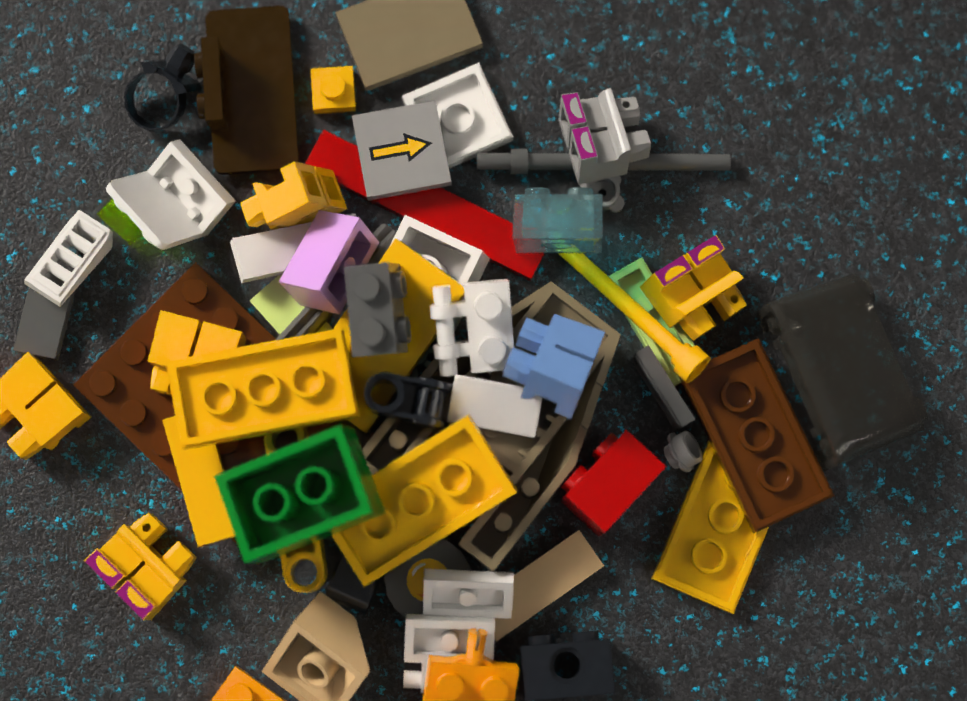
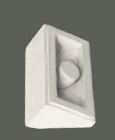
(494, 406)

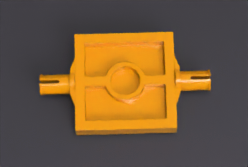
(470, 675)

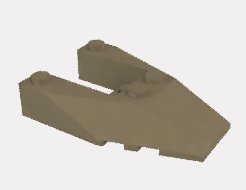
(535, 463)

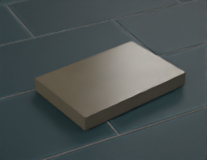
(406, 36)

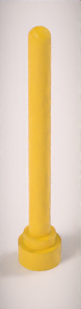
(688, 360)

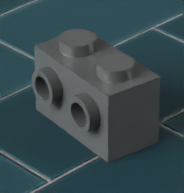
(377, 309)

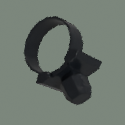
(174, 68)

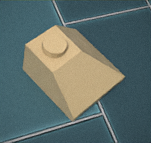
(320, 654)

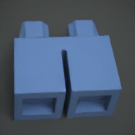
(561, 364)

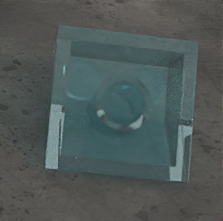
(558, 221)

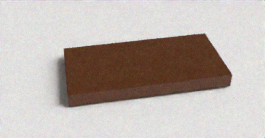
(757, 436)

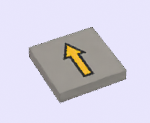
(401, 150)

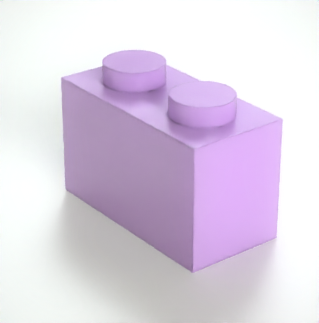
(317, 268)

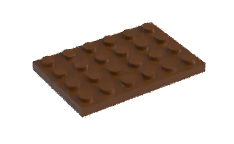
(122, 376)

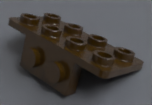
(248, 89)

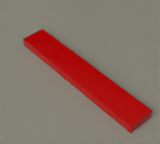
(432, 207)

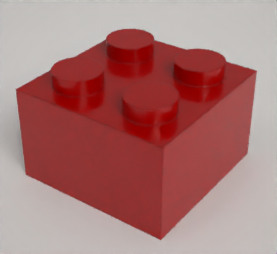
(612, 483)

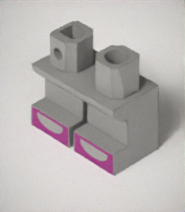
(597, 135)

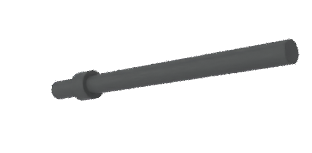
(521, 161)

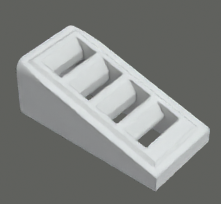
(85, 236)

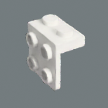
(173, 198)

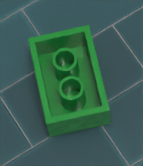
(299, 494)

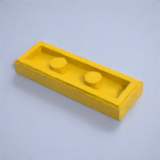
(202, 497)

